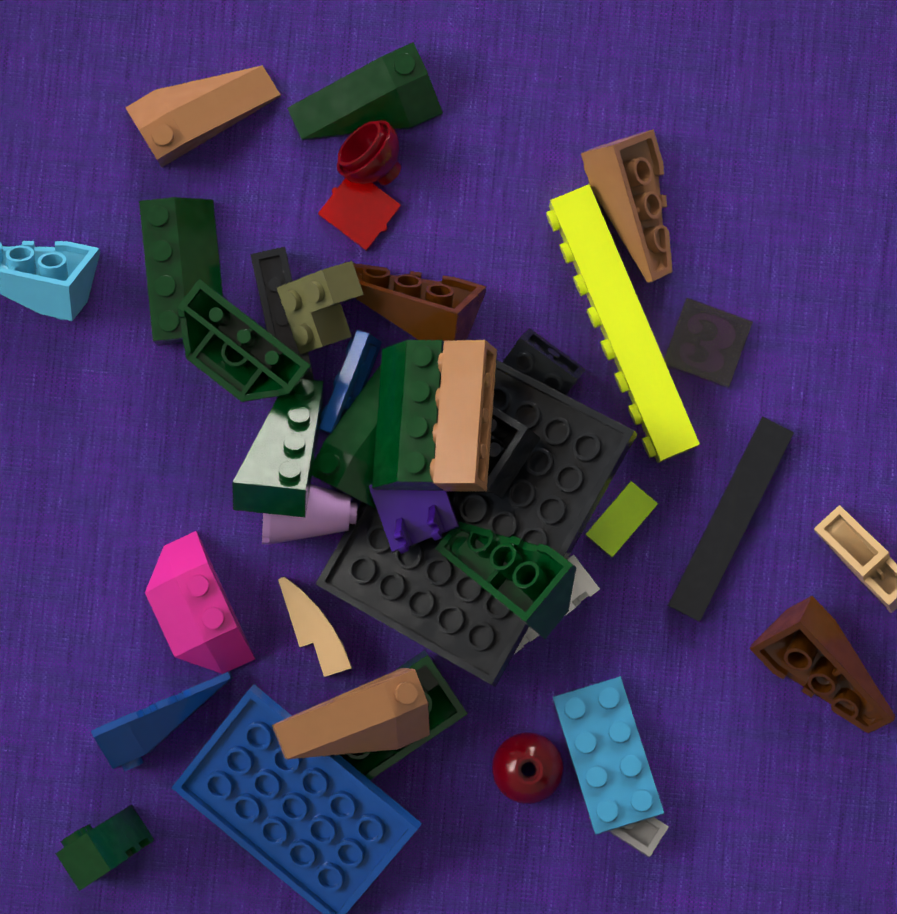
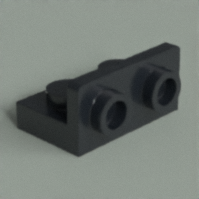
(544, 362)

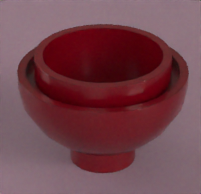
(370, 154)
(522, 749)

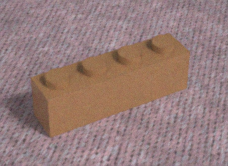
(464, 415)

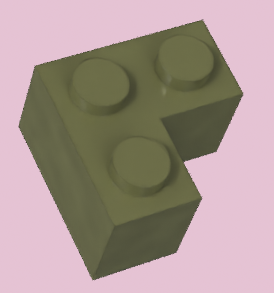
(316, 308)

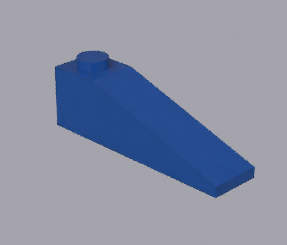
(143, 730)

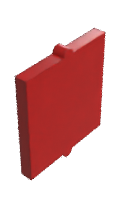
(359, 211)

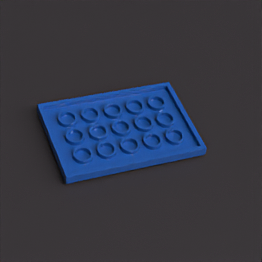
(300, 817)

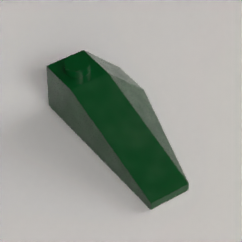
(386, 89)
(520, 575)

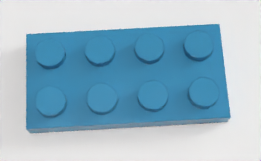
(608, 755)

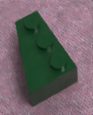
(98, 850)

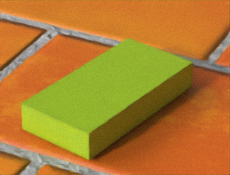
(621, 519)

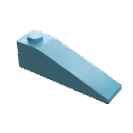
(48, 278)

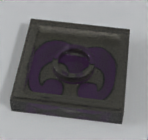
(707, 343)

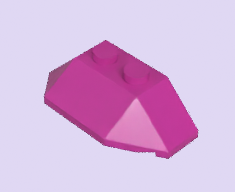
(195, 608)

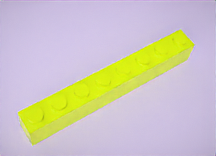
(623, 324)

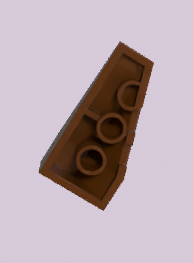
(421, 305)
(817, 655)

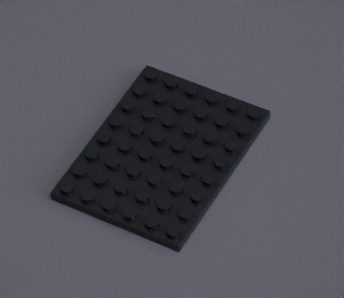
(545, 505)

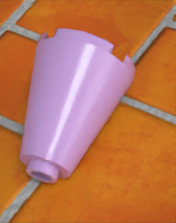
(325, 514)

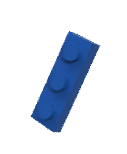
(350, 381)

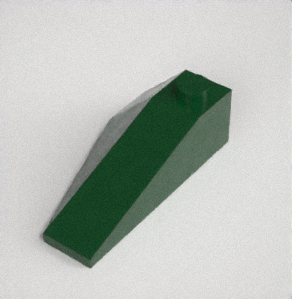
(349, 451)

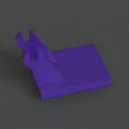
(413, 516)

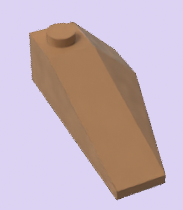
(192, 112)
(365, 719)

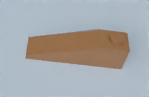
(628, 188)

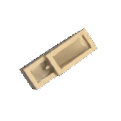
(861, 555)
(314, 628)

